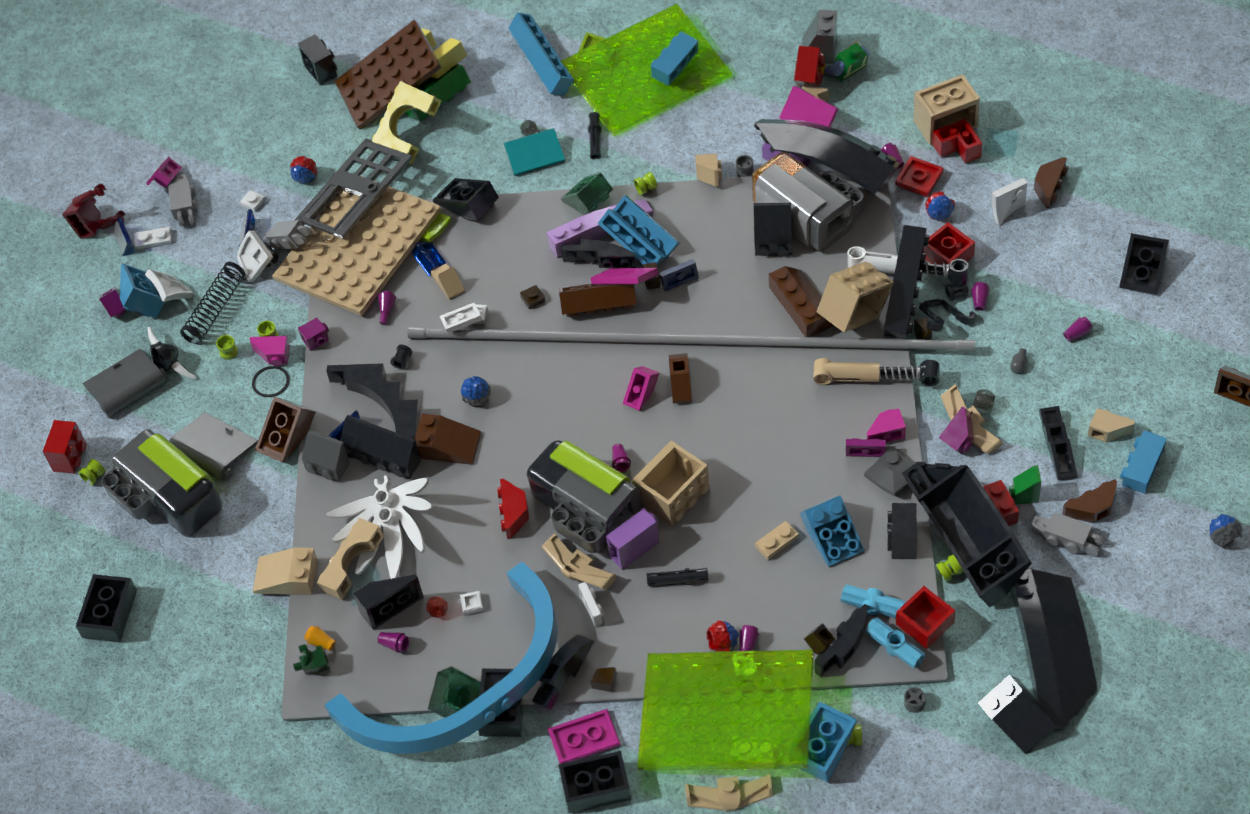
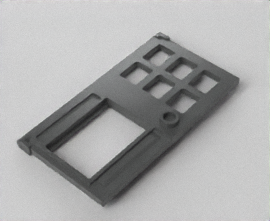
(365, 187)

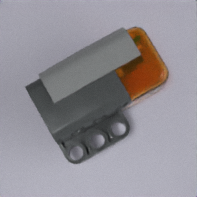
(820, 203)

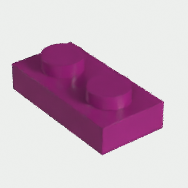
(865, 447)

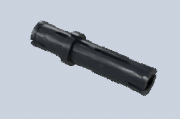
(594, 130)
(682, 576)

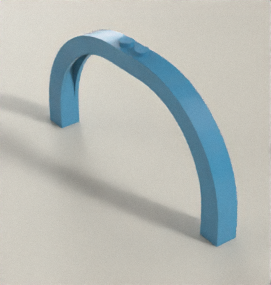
(480, 711)

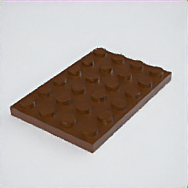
(372, 81)

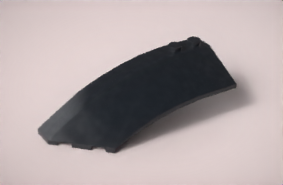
(832, 148)
(970, 527)
(1054, 644)

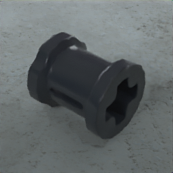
(956, 290)
(401, 356)

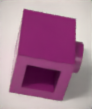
(314, 333)

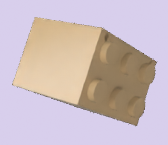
(945, 105)
(854, 296)
(672, 483)

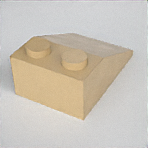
(286, 572)

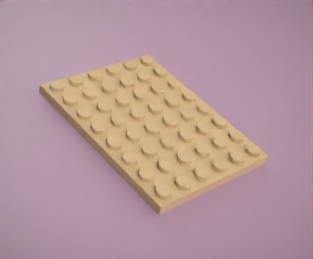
(359, 266)

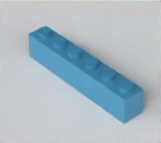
(540, 54)

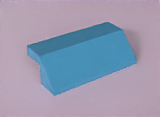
(638, 232)

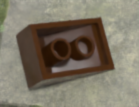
(284, 429)
(446, 440)

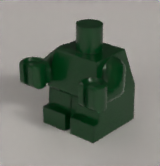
(312, 661)

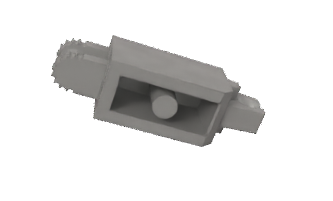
(182, 199)
(287, 235)
(1068, 533)

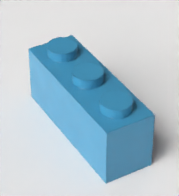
(674, 58)
(1143, 461)

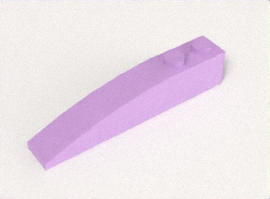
(583, 228)

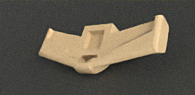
(982, 438)
(577, 565)
(729, 794)

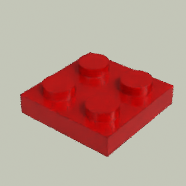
(919, 176)

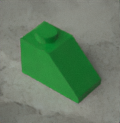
(1026, 486)

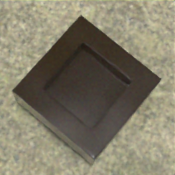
(532, 296)

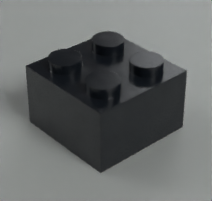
(318, 59)
(902, 531)

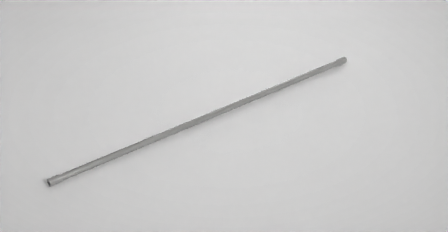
(959, 345)

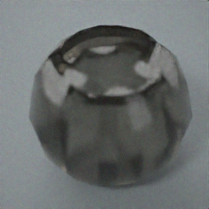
(984, 400)

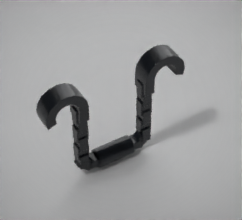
(938, 322)

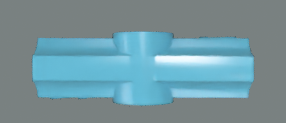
(873, 598)
(904, 650)

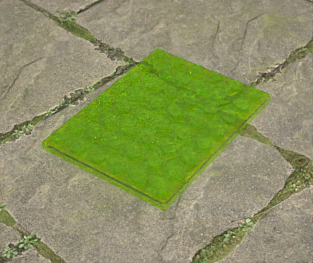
(618, 71)
(726, 710)

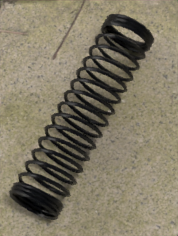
(195, 331)

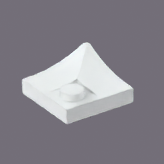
(1008, 200)
(253, 256)
(168, 286)

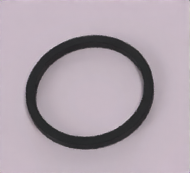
(275, 394)

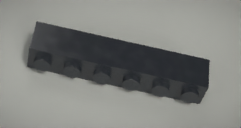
(905, 281)

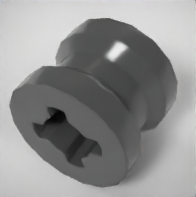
(914, 695)

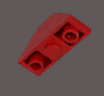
(513, 507)

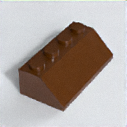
(593, 297)
(798, 299)
(1233, 385)

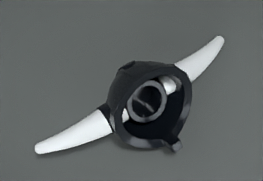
(166, 356)

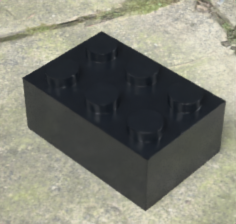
(106, 608)
(594, 781)

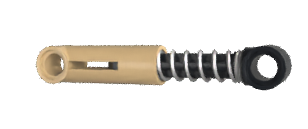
(827, 371)

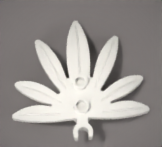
(387, 509)

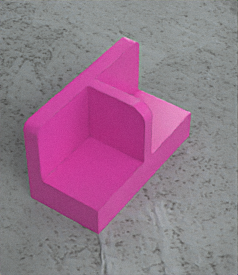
(165, 172)

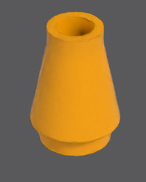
(316, 637)

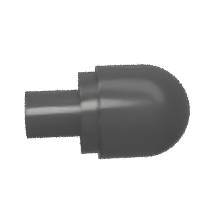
(1019, 361)

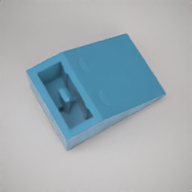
(832, 530)

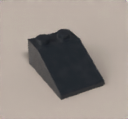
(467, 198)
(772, 229)
(1144, 263)
(387, 598)
(1018, 713)
(509, 721)

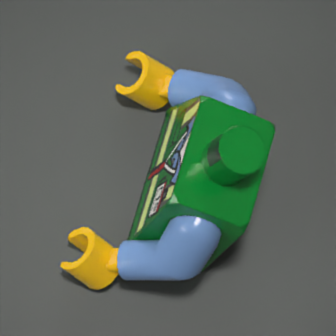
(848, 62)

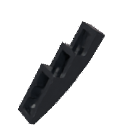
(1058, 443)

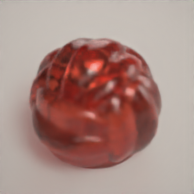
(437, 607)

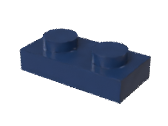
(679, 275)

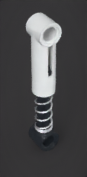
(955, 271)

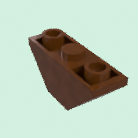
(1049, 180)
(680, 378)
(1092, 504)

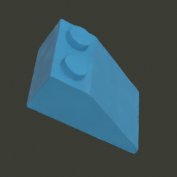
(139, 292)
(828, 739)

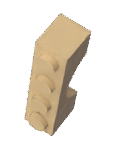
(362, 538)

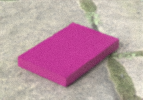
(808, 108)
(624, 276)
(584, 737)

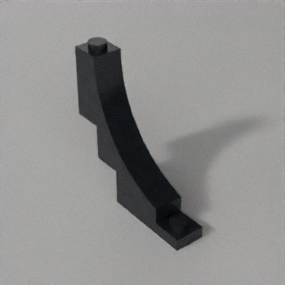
(371, 382)

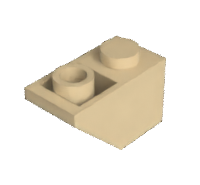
(708, 168)
(1109, 426)

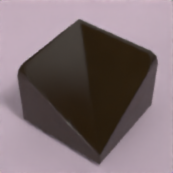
(653, 282)
(921, 330)
(819, 638)
(604, 679)

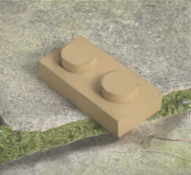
(776, 540)

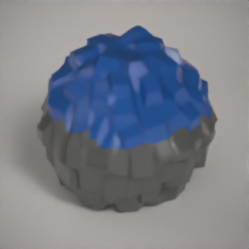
(475, 391)
(1224, 530)

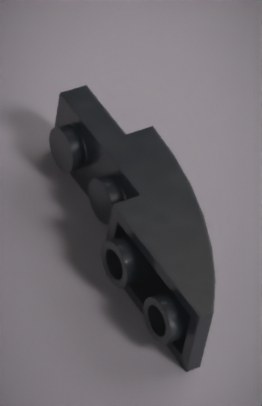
(605, 253)
(848, 639)
(563, 664)

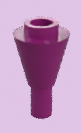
(386, 302)

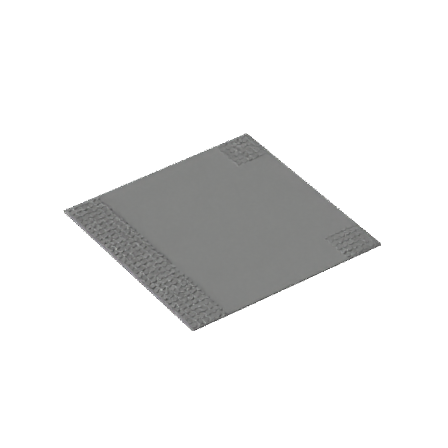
(753, 418)

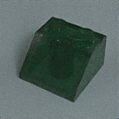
(588, 193)
(452, 691)

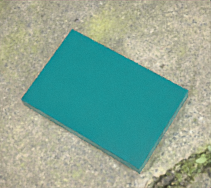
(534, 152)

